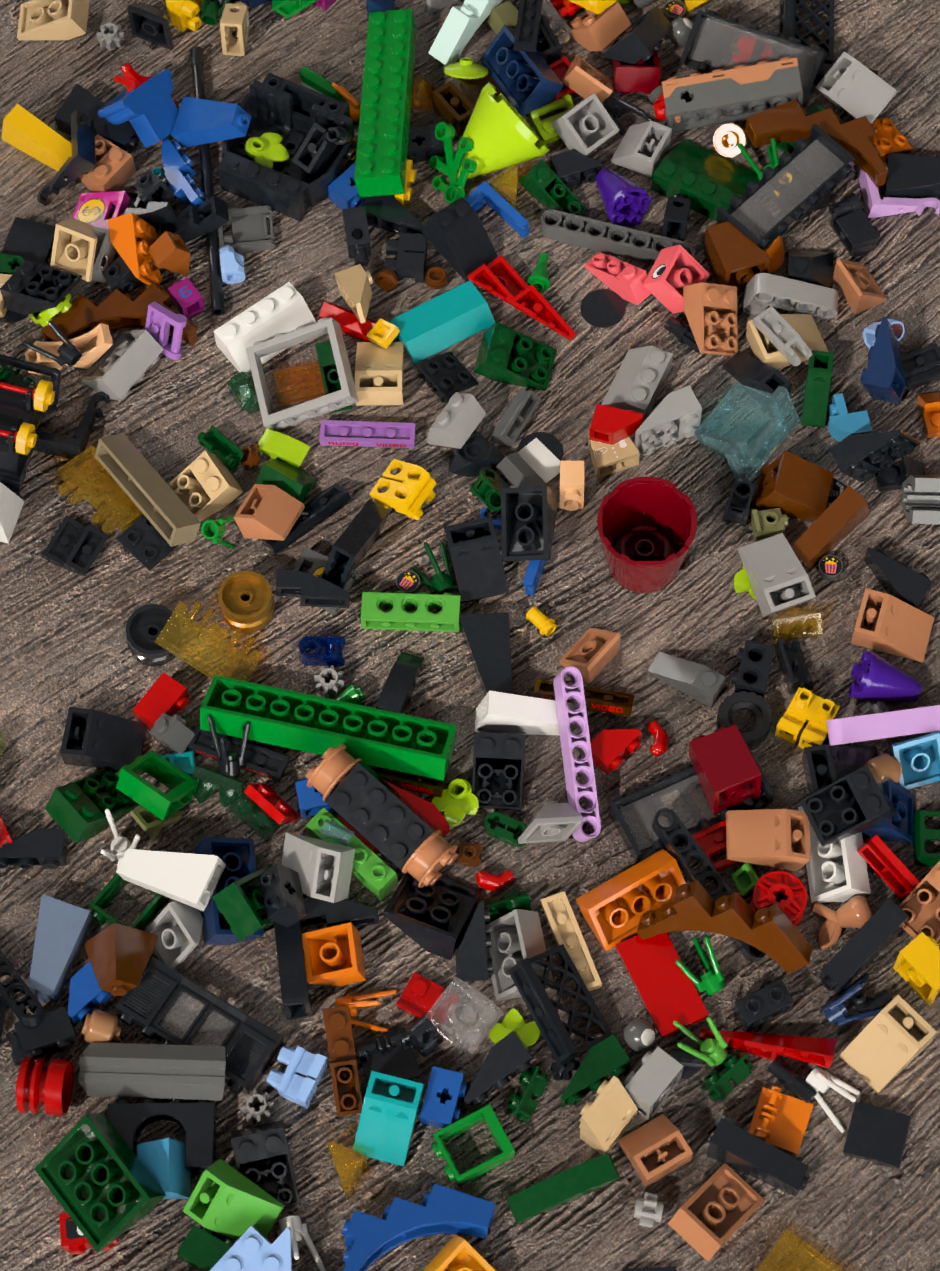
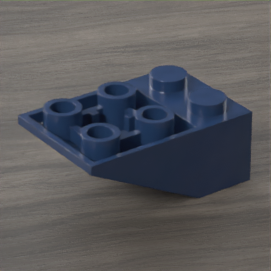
(885, 372)

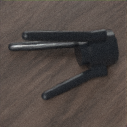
(617, 106)
(67, 351)
(228, 760)

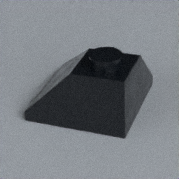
(150, 24)
(811, 267)

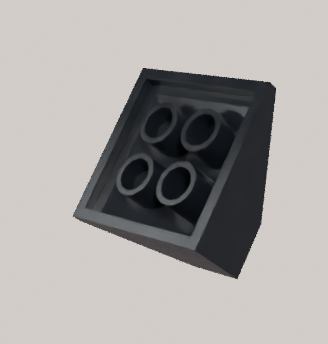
(433, 914)

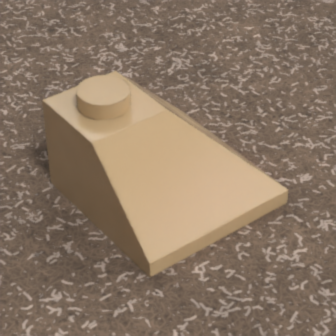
(74, 247)

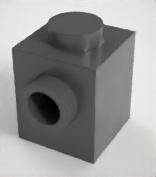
(172, 732)

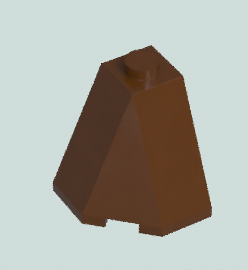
(120, 957)

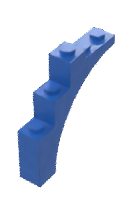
(441, 1213)

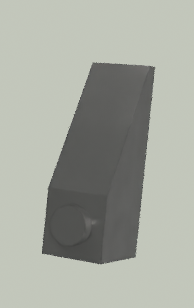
(688, 677)

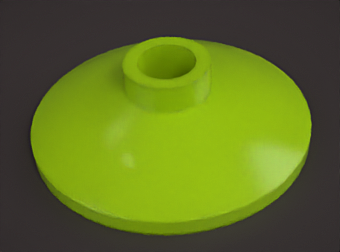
(466, 69)

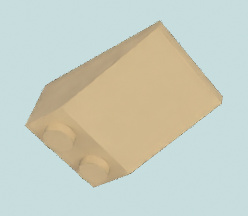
(52, 19)

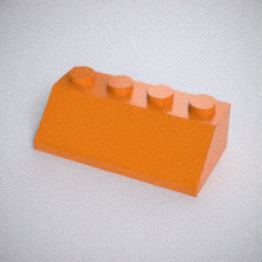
(617, 904)

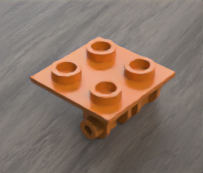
(889, 139)
(780, 1119)

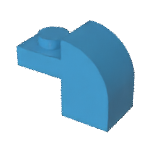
(844, 424)

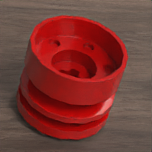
(782, 885)
(40, 1086)

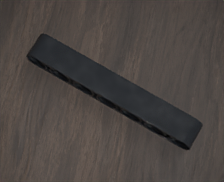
(707, 870)

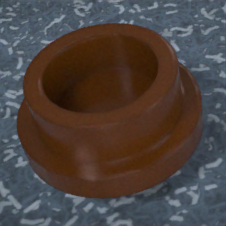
(436, 278)
(386, 279)

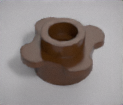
(251, 457)
(469, 861)

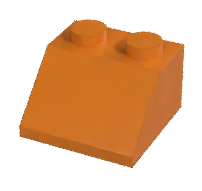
(334, 955)

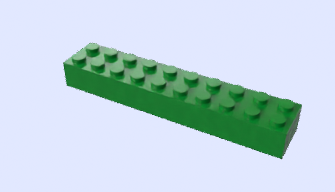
(386, 103)
(317, 723)

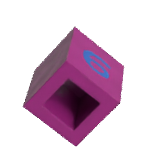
(186, 298)

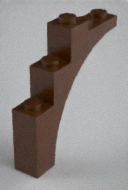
(790, 122)
(116, 311)
(730, 916)

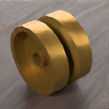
(246, 601)

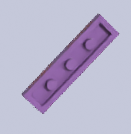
(367, 434)

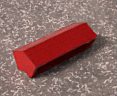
(348, 321)
(888, 866)

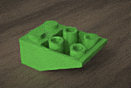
(231, 1203)

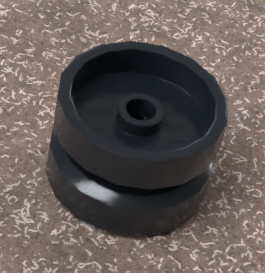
(142, 631)

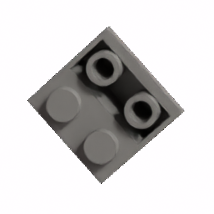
(643, 147)

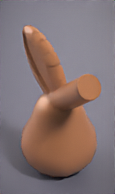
(850, 915)

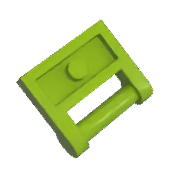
(544, 127)

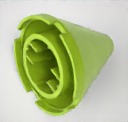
(499, 135)

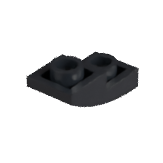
(155, 213)

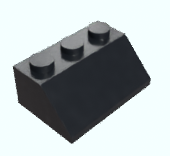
(640, 38)

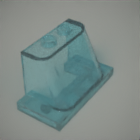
(748, 427)

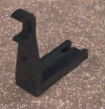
(81, 160)
(71, 447)

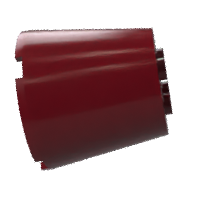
(646, 532)

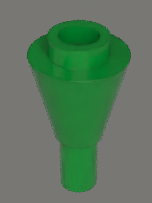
(539, 277)
(351, 695)

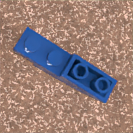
(180, 173)

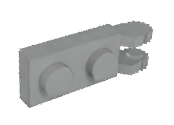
(781, 335)

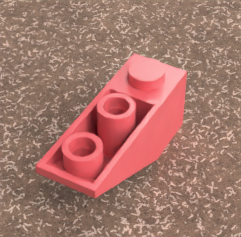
(619, 277)

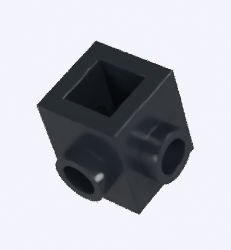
(153, 188)
(120, 277)

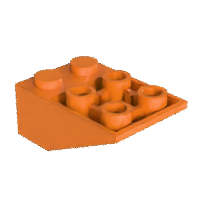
(132, 239)

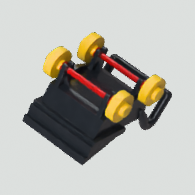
(19, 418)

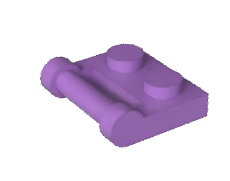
(158, 326)

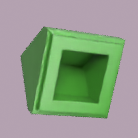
(745, 879)

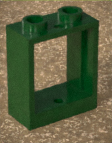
(108, 894)

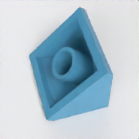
(918, 760)
(166, 1165)

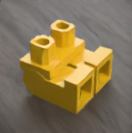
(184, 14)
(404, 490)
(806, 709)

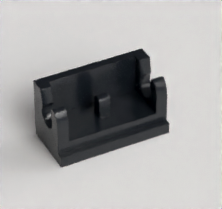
(547, 42)
(793, 665)

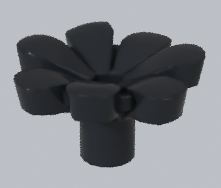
(564, 1069)

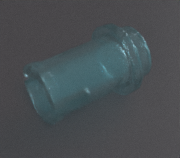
(336, 832)

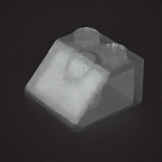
(464, 1016)

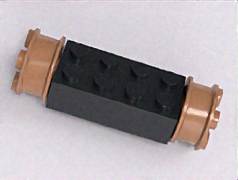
(382, 815)

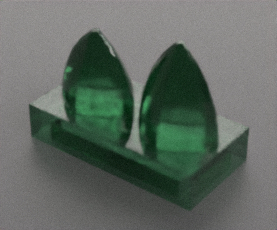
(208, 779)
(254, 817)

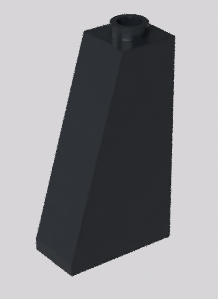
(79, 98)
(912, 176)
(355, 543)
(489, 648)
(864, 947)
(292, 971)
(757, 1158)

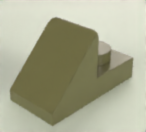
(152, 824)

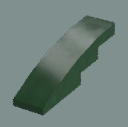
(563, 1187)

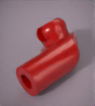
(661, 739)
(493, 882)

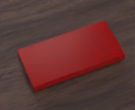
(661, 983)

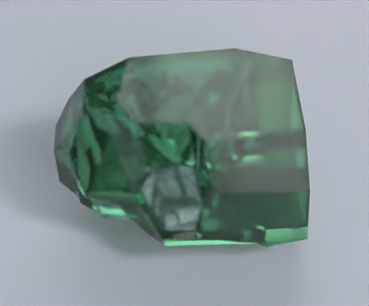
(243, 391)

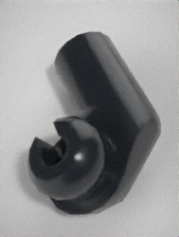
(864, 1003)

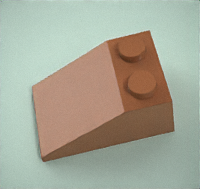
(716, 1212)

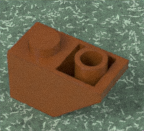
(170, 253)

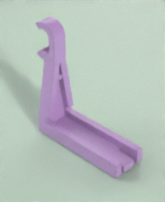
(890, 206)

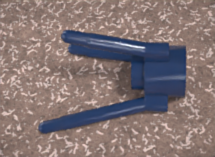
(835, 1009)

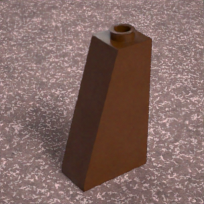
(831, 527)

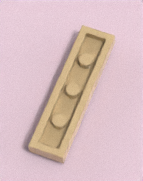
(567, 932)

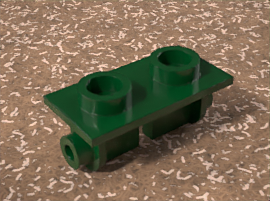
(11, 376)
(222, 447)
(512, 901)
(718, 1081)
(520, 1102)

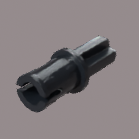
(682, 332)
(792, 1080)

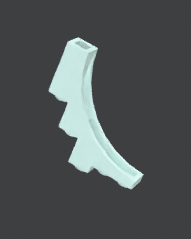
(459, 28)

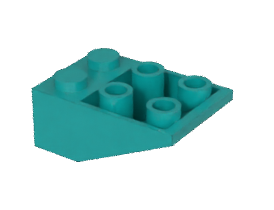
(388, 1118)

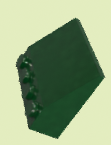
(701, 177)
(99, 1181)

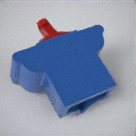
(144, 104)

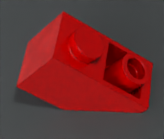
(613, 424)
(613, 746)

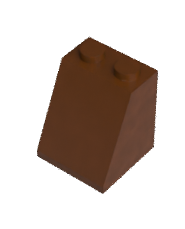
(733, 256)
(794, 487)

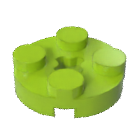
(45, 316)

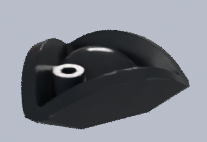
(474, 455)

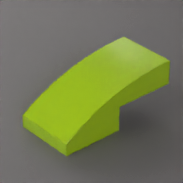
(283, 446)

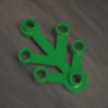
(455, 190)

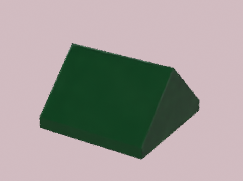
(287, 478)

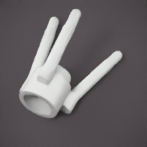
(119, 844)
(822, 1081)
(297, 1230)

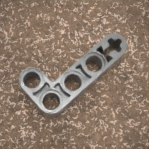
(790, 295)

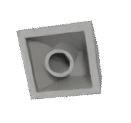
(552, 824)
(177, 931)

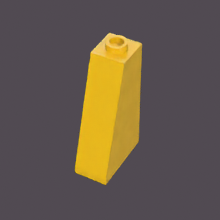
(35, 138)

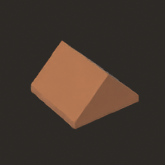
(587, 80)
(857, 285)
(592, 653)

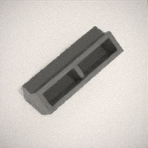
(516, 417)
(519, 472)

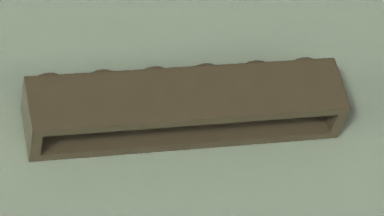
(147, 489)

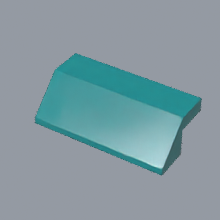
(443, 321)

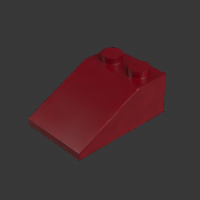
(636, 77)

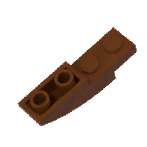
(343, 1060)

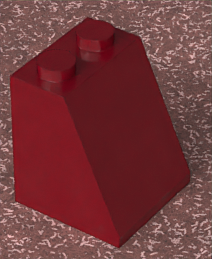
(725, 768)

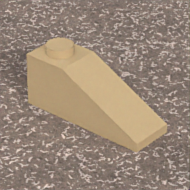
(356, 290)

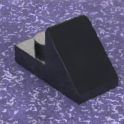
(893, 476)

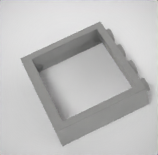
(312, 408)

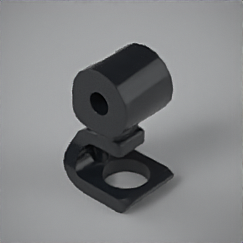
(423, 1036)

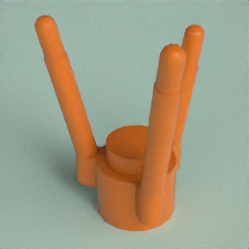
(354, 105)
(357, 1001)

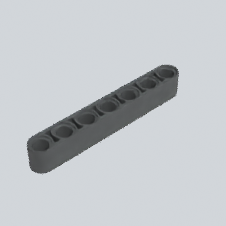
(607, 233)

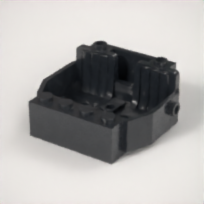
(289, 111)

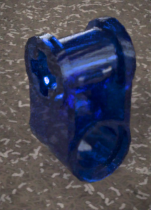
(323, 651)

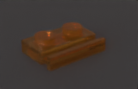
(299, 383)

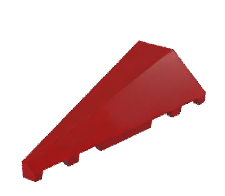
(505, 283)
(806, 1049)

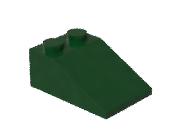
(243, 905)

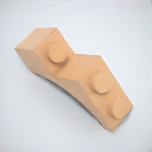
(91, 345)

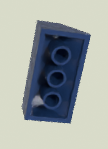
(520, 74)
(240, 861)

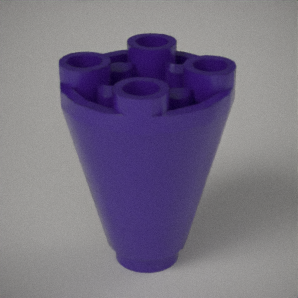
(622, 198)
(882, 681)

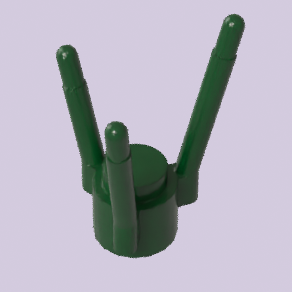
(211, 12)
(441, 582)

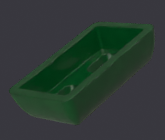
(922, 834)

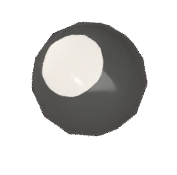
(680, 31)
(639, 1035)

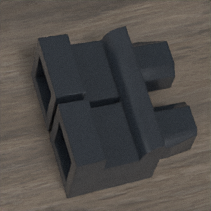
(411, 256)

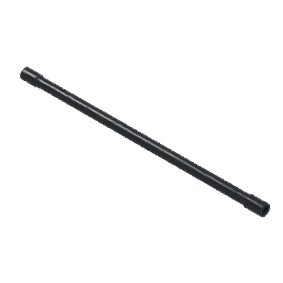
(216, 295)

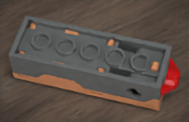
(728, 94)

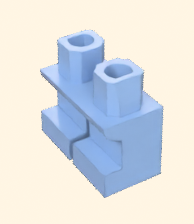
(301, 1075)

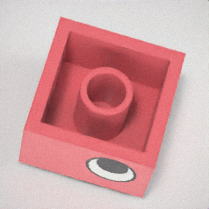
(670, 273)

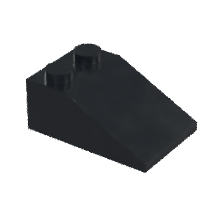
(460, 237)
(528, 522)

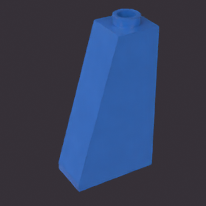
(209, 122)

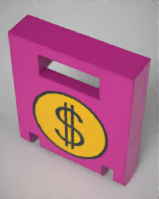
(96, 206)

